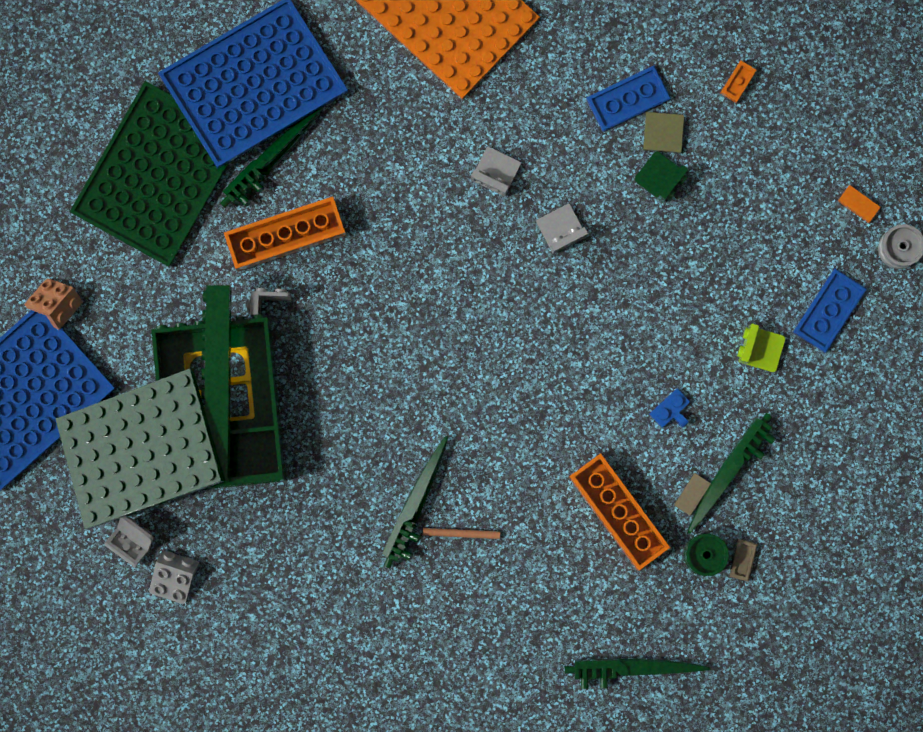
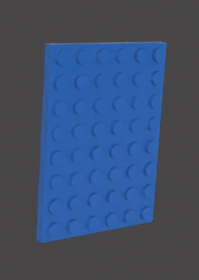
(252, 82)
(39, 381)

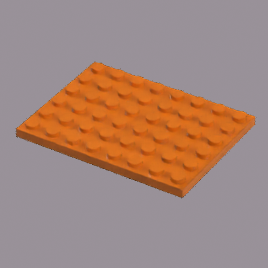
(455, 37)

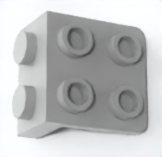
(260, 294)
(130, 541)
(173, 576)

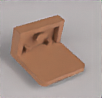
(55, 301)

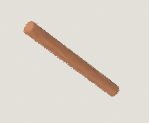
(461, 533)

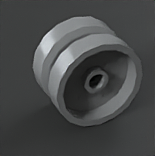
(890, 250)

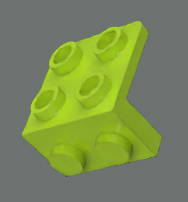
(761, 348)

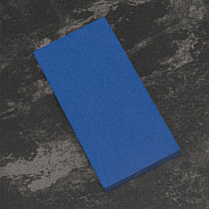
(628, 98)
(829, 310)

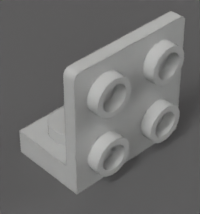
(495, 171)
(561, 228)

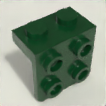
(661, 176)

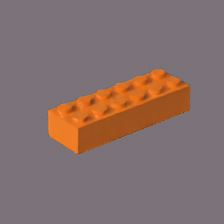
(284, 234)
(619, 512)

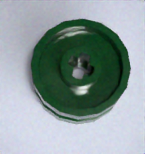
(715, 561)

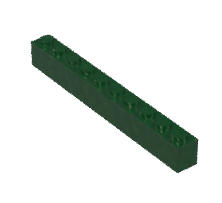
(218, 369)

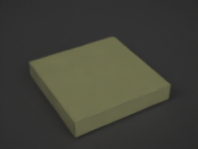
(663, 132)

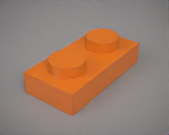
(738, 81)

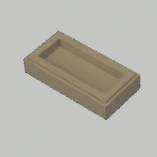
(692, 494)
(743, 560)

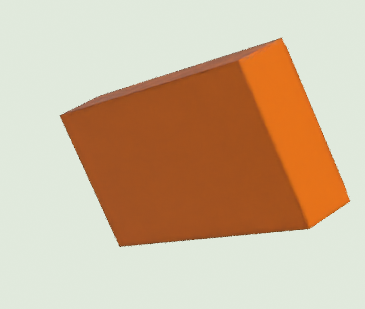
(858, 204)

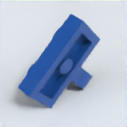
(670, 409)

